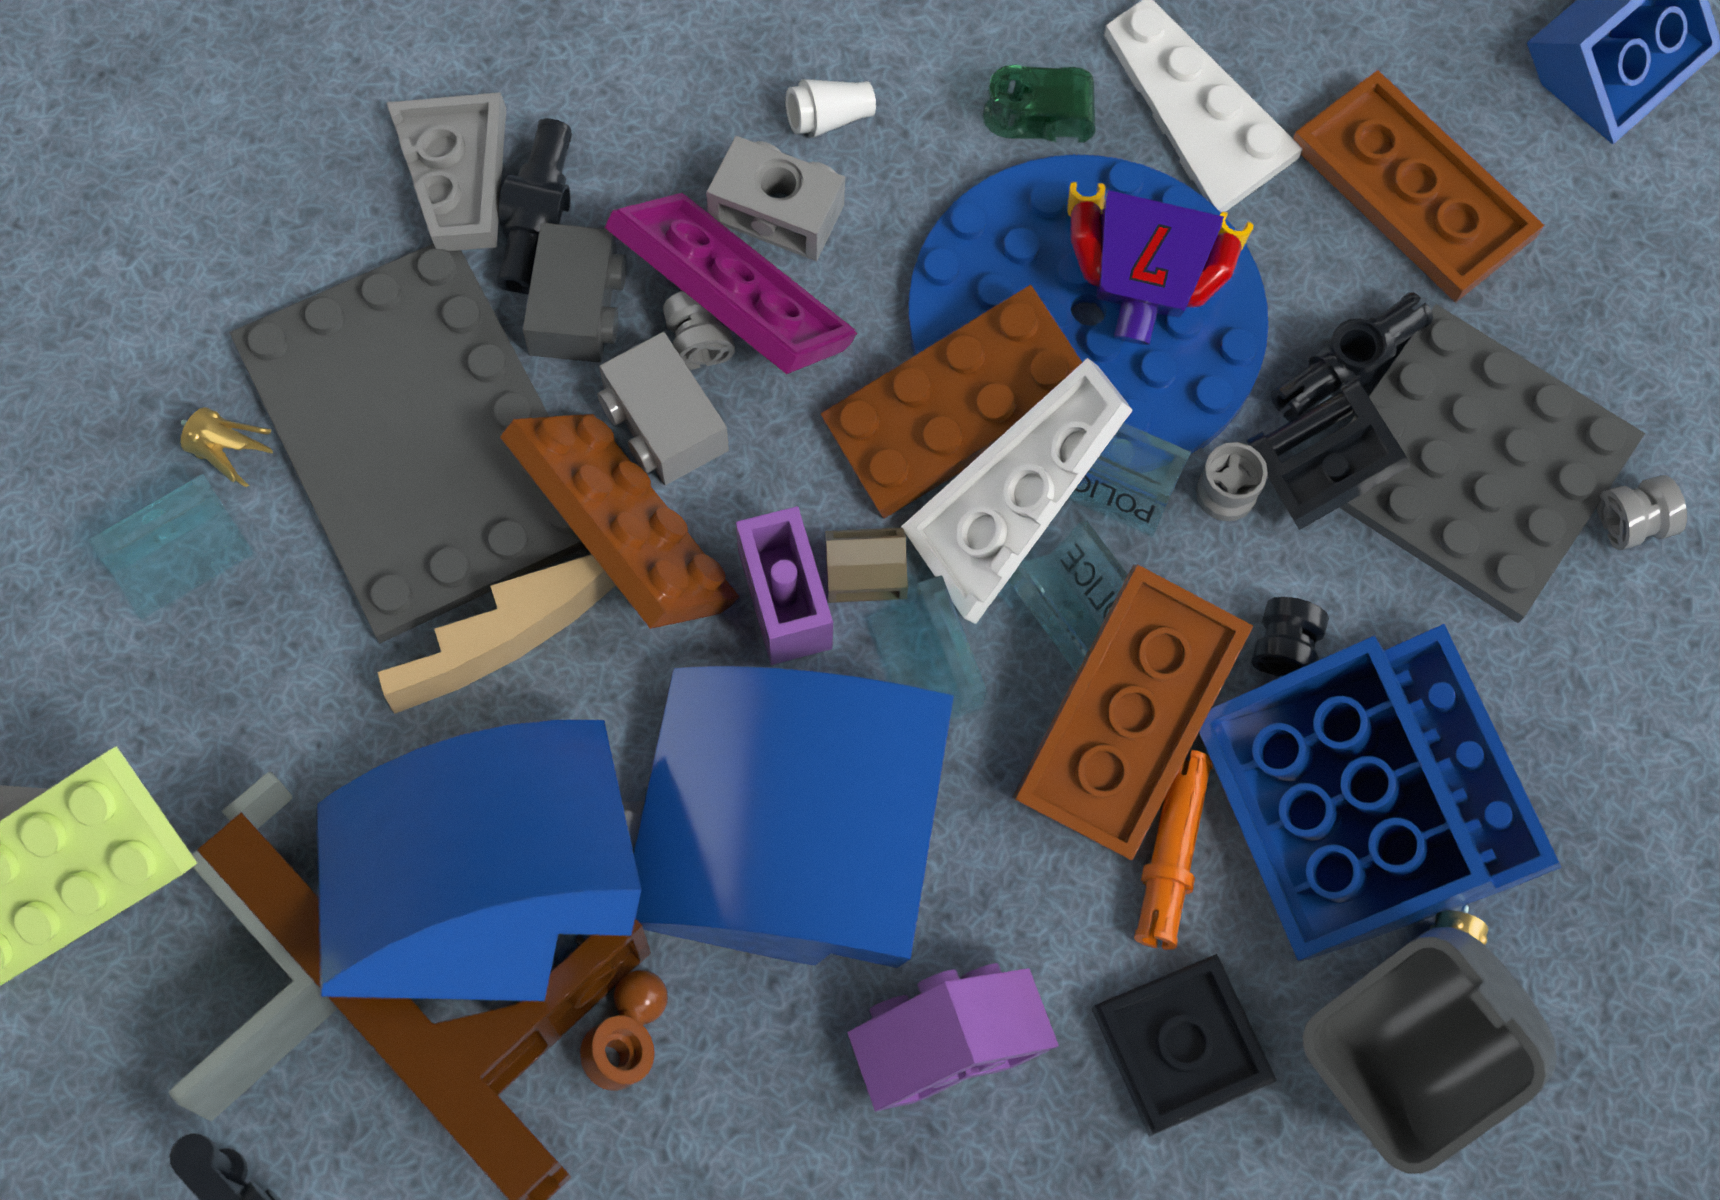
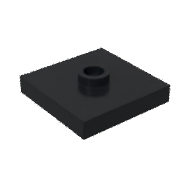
(1183, 1045)

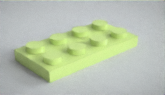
(80, 860)

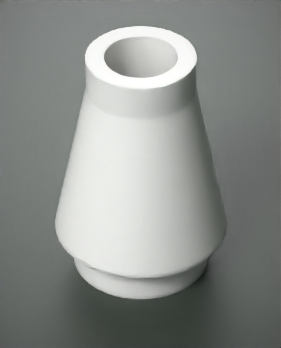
(826, 105)

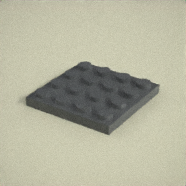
(1497, 462)

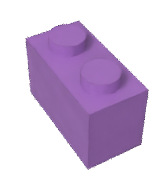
(784, 585)

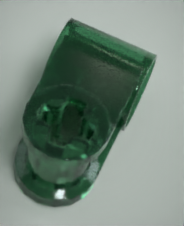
(1044, 103)

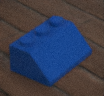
(1622, 57)

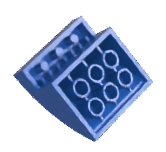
(1374, 792)
(791, 812)
(471, 862)

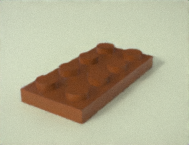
(1417, 185)
(951, 400)
(620, 518)
(1132, 711)

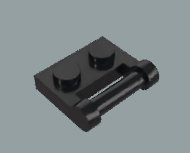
(1336, 466)
(214, 1171)

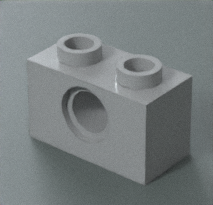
(796, 222)

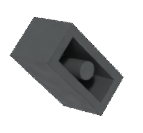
(572, 293)

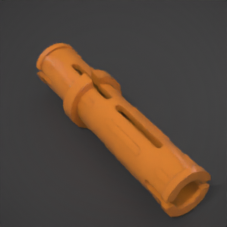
(1169, 873)

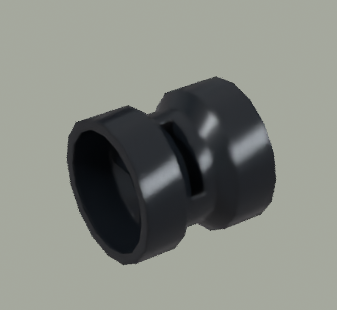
(1290, 635)

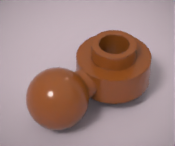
(639, 1000)

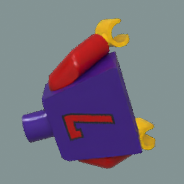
(1150, 256)

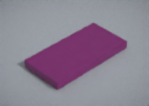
(732, 281)

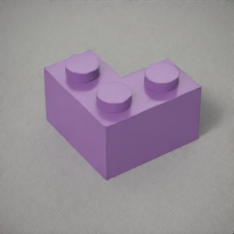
(950, 1034)

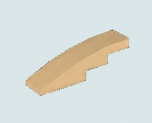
(526, 615)

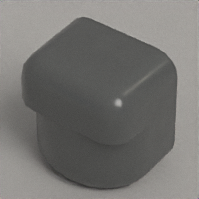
(1432, 1048)

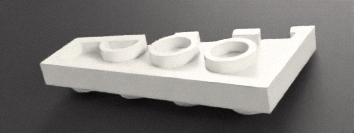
(1211, 122)
(1010, 493)

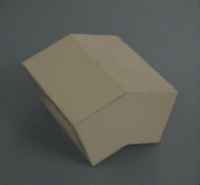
(866, 565)

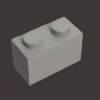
(663, 409)

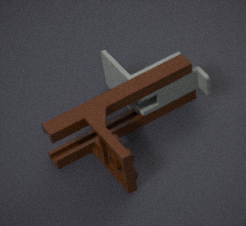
(449, 1065)

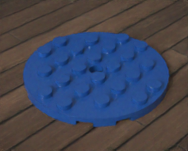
(1018, 235)

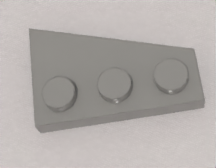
(455, 164)

